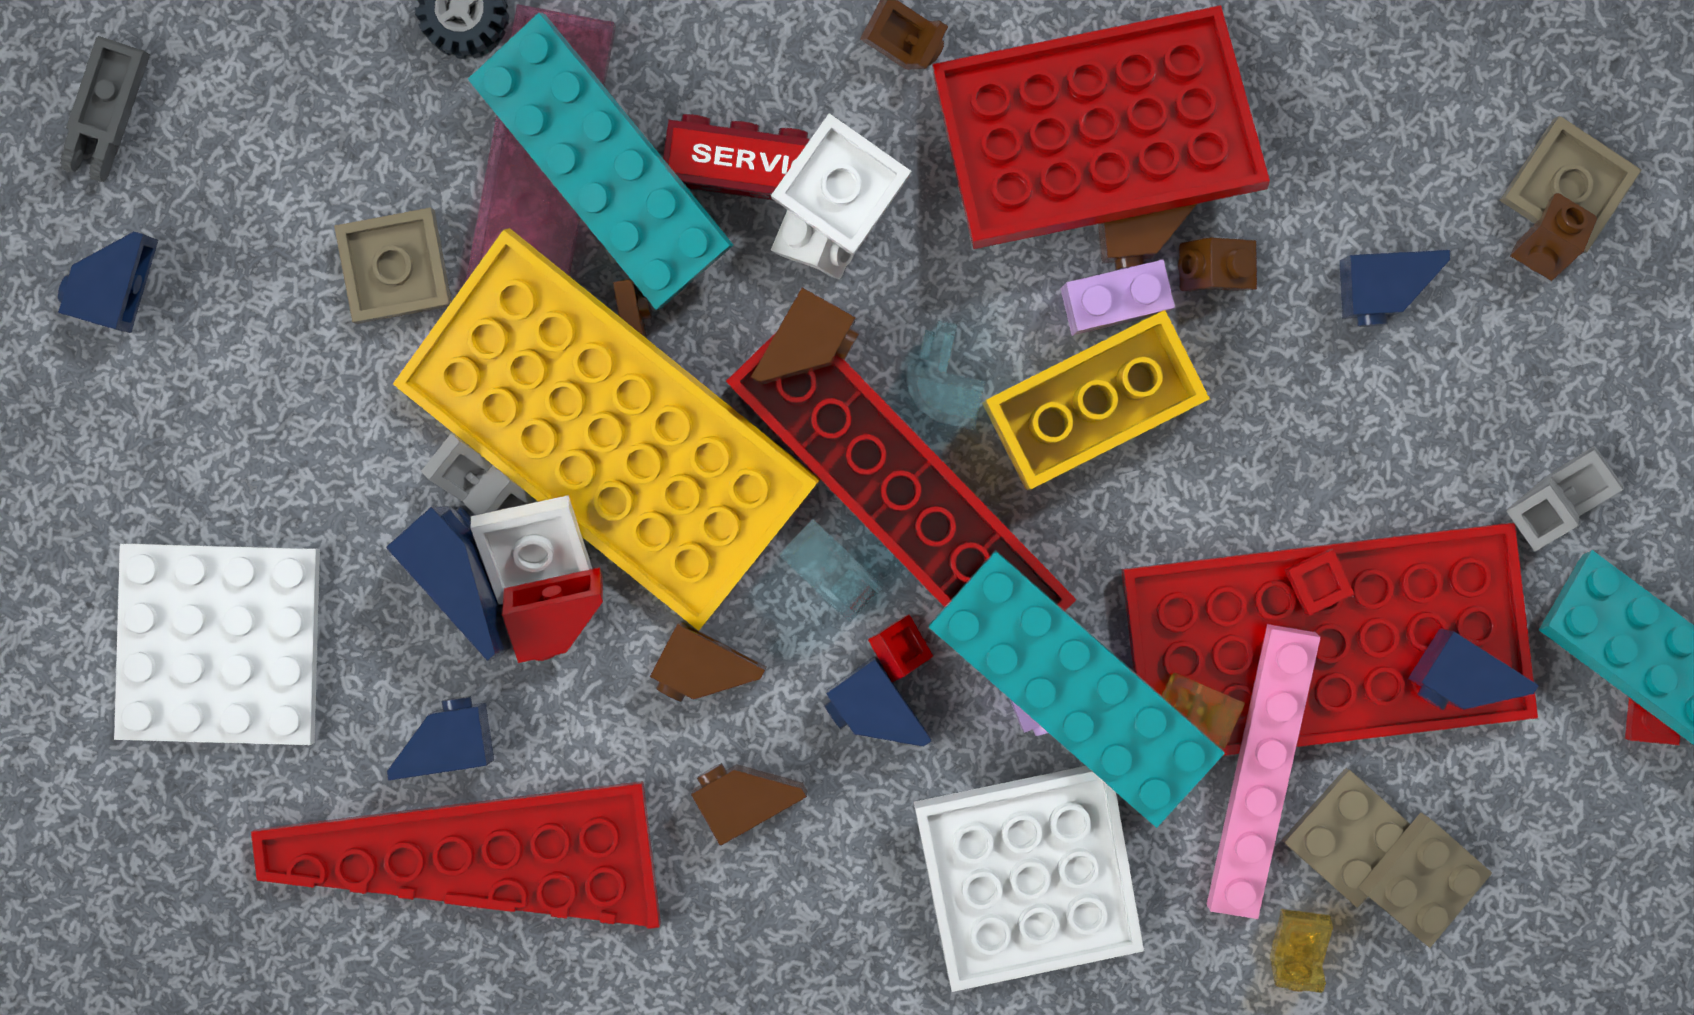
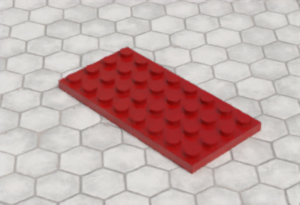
(1214, 615)

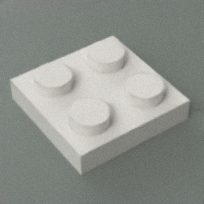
(841, 184)
(529, 543)

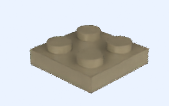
(1575, 167)
(393, 265)
(1346, 834)
(1425, 880)

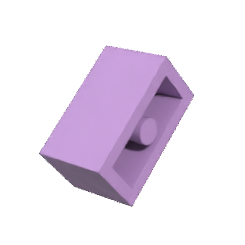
(1117, 297)

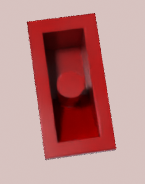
(550, 613)

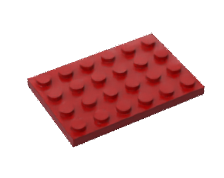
(1099, 127)

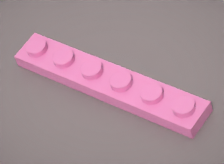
(1263, 771)

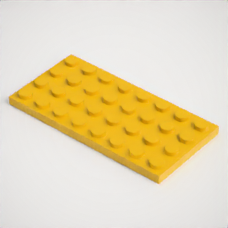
(598, 413)

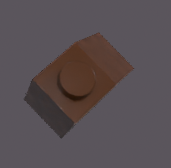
(1140, 237)
(807, 339)
(701, 666)
(742, 798)

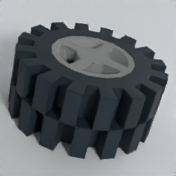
(466, 35)

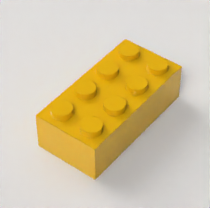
(1095, 400)

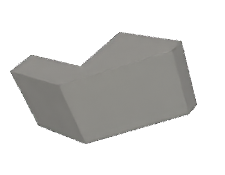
(473, 478)
(1563, 496)

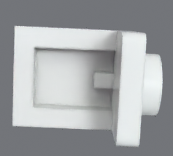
(808, 246)

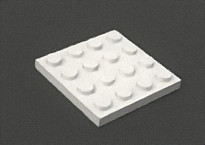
(217, 644)
(1028, 877)

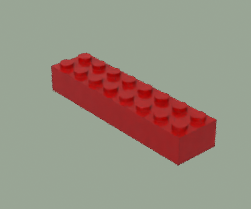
(888, 477)

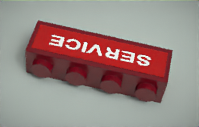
(732, 158)

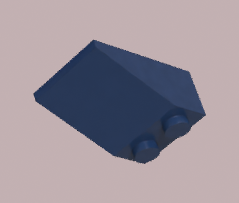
(449, 568)

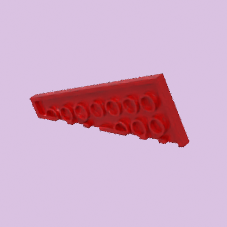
(535, 853)

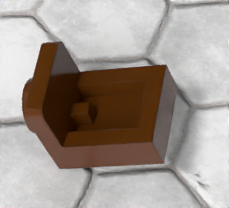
(904, 35)
(1555, 237)
(1218, 264)
(632, 305)

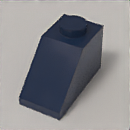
(109, 283)
(1385, 283)
(1465, 675)
(874, 707)
(447, 741)

